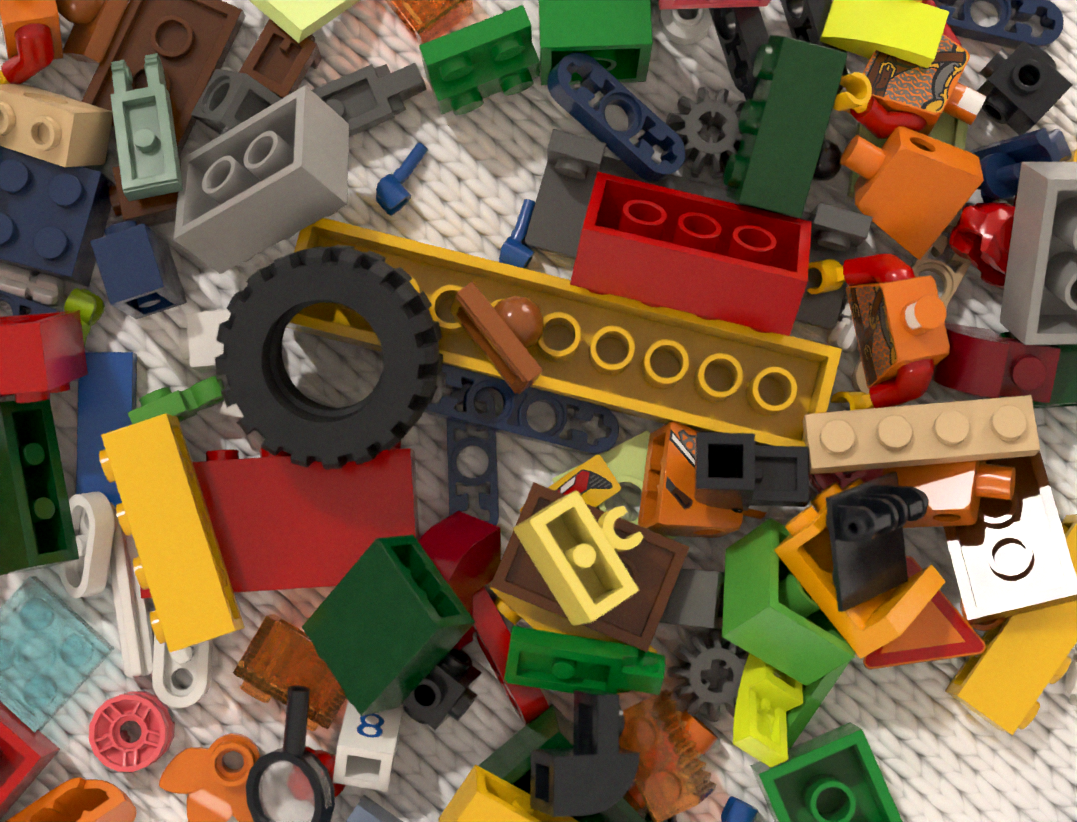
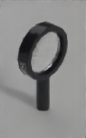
(291, 780)

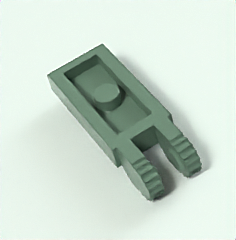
(145, 132)

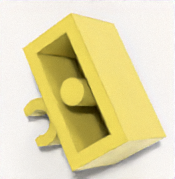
(579, 556)

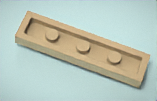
(921, 434)

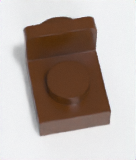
(280, 60)

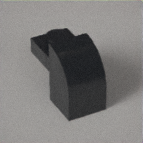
(739, 474)
(594, 770)

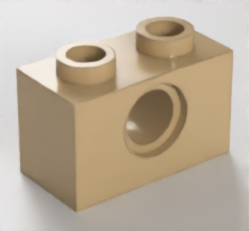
(53, 126)

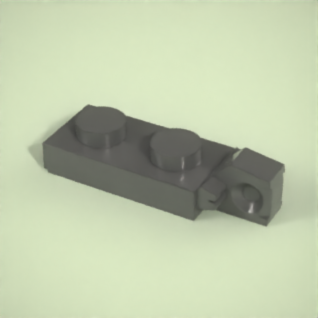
(371, 95)

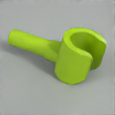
(90, 308)

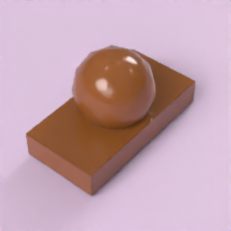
(92, 28)
(502, 333)

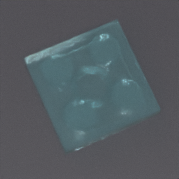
(44, 653)

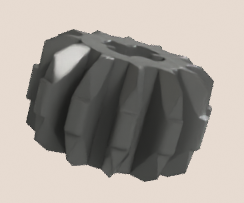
(707, 112)
(701, 660)

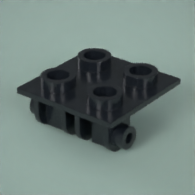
(869, 537)

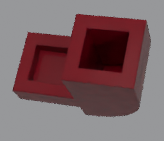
(996, 365)
(466, 556)

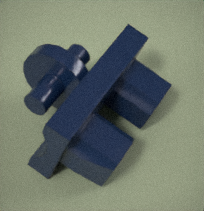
(1003, 160)

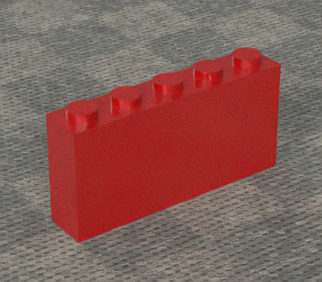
(301, 523)

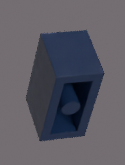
(137, 270)

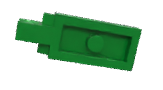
(580, 663)

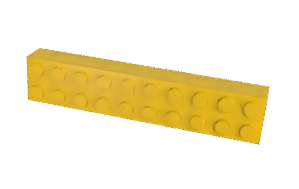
(603, 346)

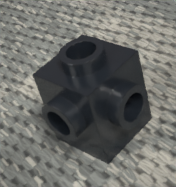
(1021, 87)
(444, 691)

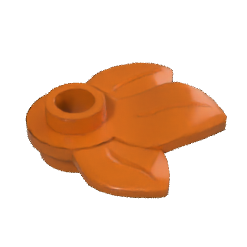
(211, 786)

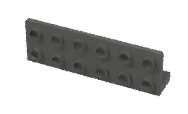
(569, 185)

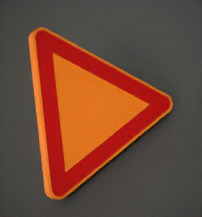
(933, 635)

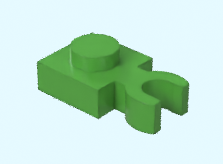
(179, 403)

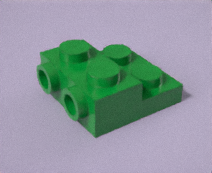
(481, 61)

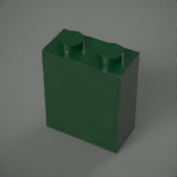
(387, 624)

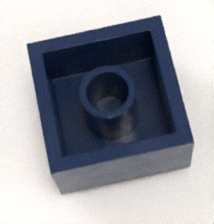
(51, 216)

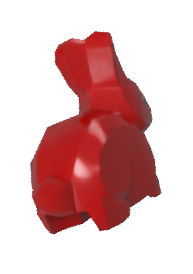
(985, 239)

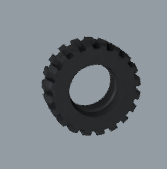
(272, 401)

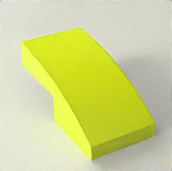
(889, 26)
(761, 711)

